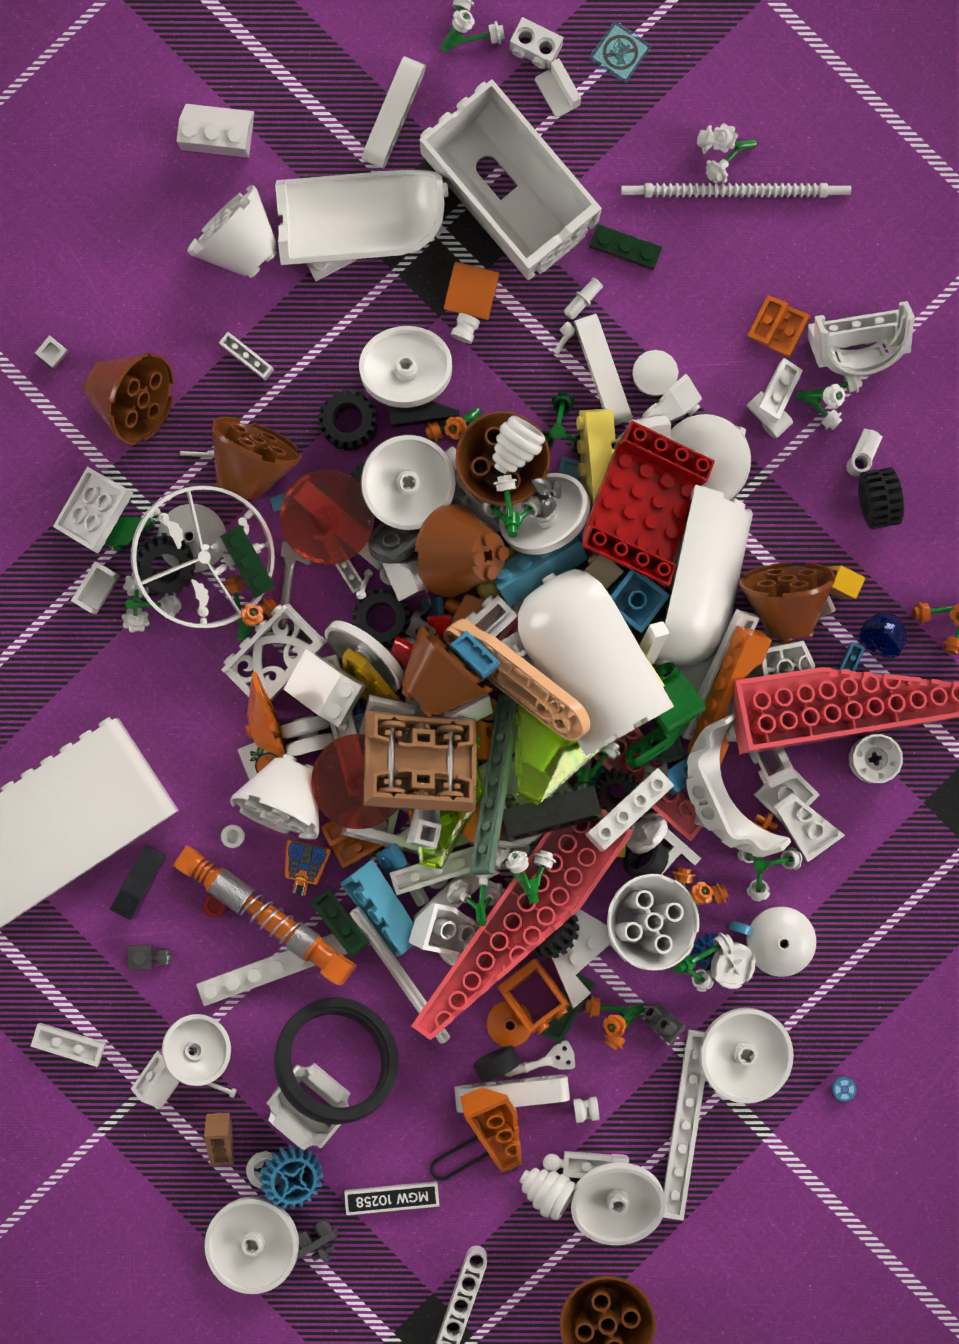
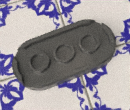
(391, 544)

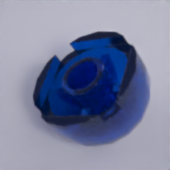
(885, 634)

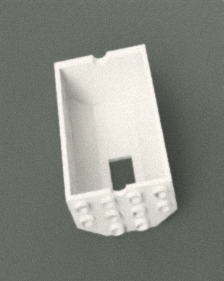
(545, 210)

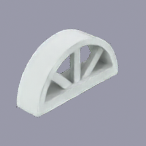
(386, 838)

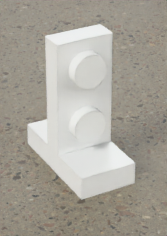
(678, 847)

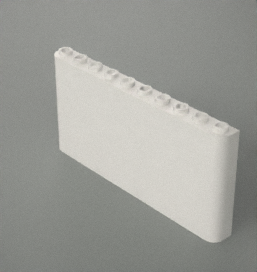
(74, 815)

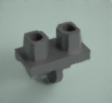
(663, 1023)
(325, 1235)

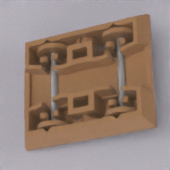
(419, 763)

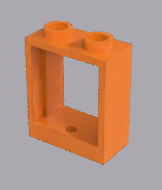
(520, 977)

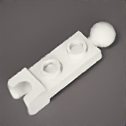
(579, 1163)

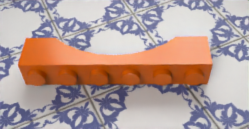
(745, 653)

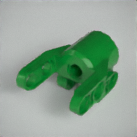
(672, 722)

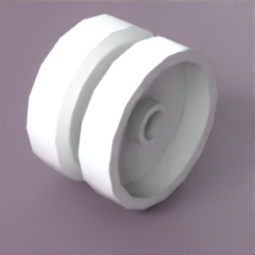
(308, 736)

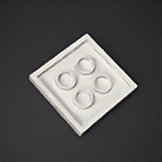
(93, 510)

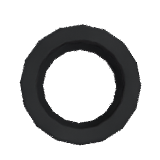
(655, 865)
(496, 1063)

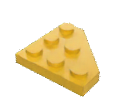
(359, 667)

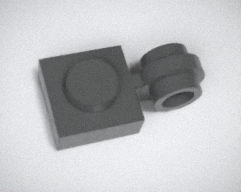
(142, 957)

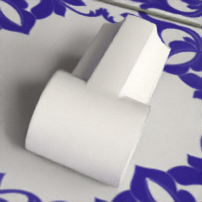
(772, 429)
(864, 451)

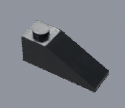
(420, 414)
(138, 883)

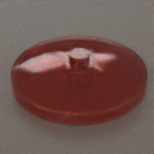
(326, 517)
(339, 785)

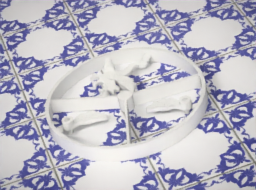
(202, 556)

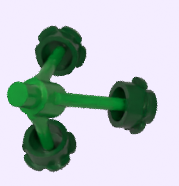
(562, 404)

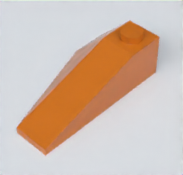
(263, 720)
(495, 1124)

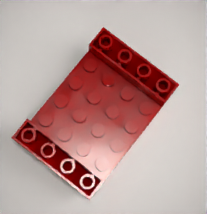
(645, 502)

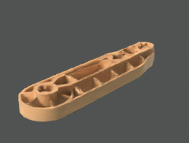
(528, 685)

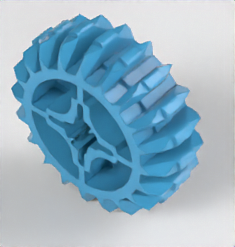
(283, 1193)

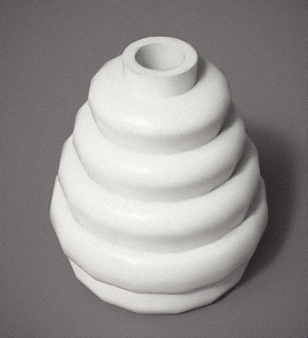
(516, 444)
(548, 1191)

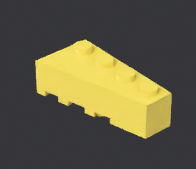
(594, 447)

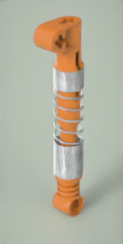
(240, 898)

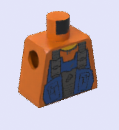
(305, 864)

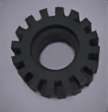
(614, 777)

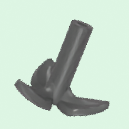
(546, 493)

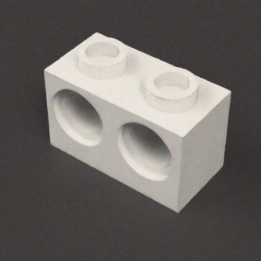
(540, 38)

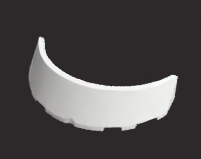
(713, 802)

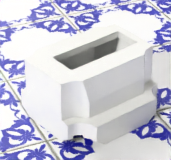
(296, 1126)

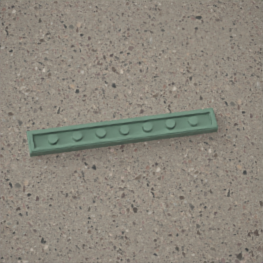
(495, 787)

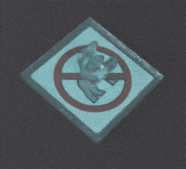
(620, 51)

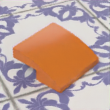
(471, 290)
(779, 326)
(348, 849)

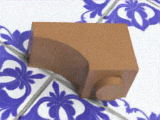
(219, 1139)

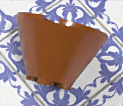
(131, 395)
(250, 457)
(477, 467)
(457, 551)
(788, 597)
(439, 677)
(607, 1313)

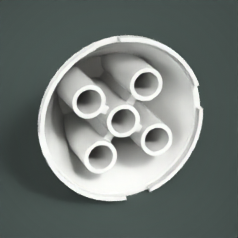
(237, 236)
(281, 798)
(653, 922)

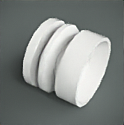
(886, 767)

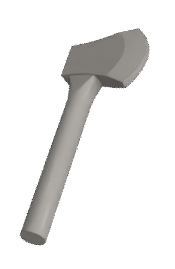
(290, 559)

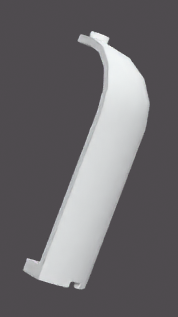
(358, 215)
(705, 578)
(591, 654)

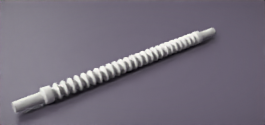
(822, 190)

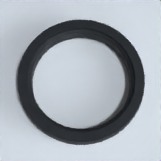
(373, 1024)

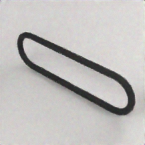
(461, 1168)

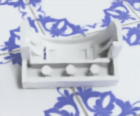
(889, 327)

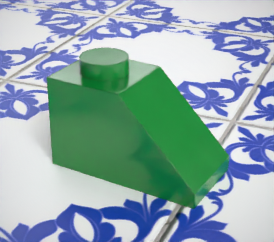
(124, 531)

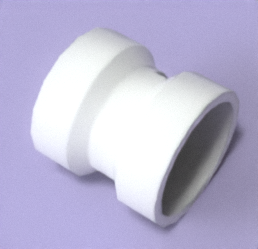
(465, 328)
(586, 1109)

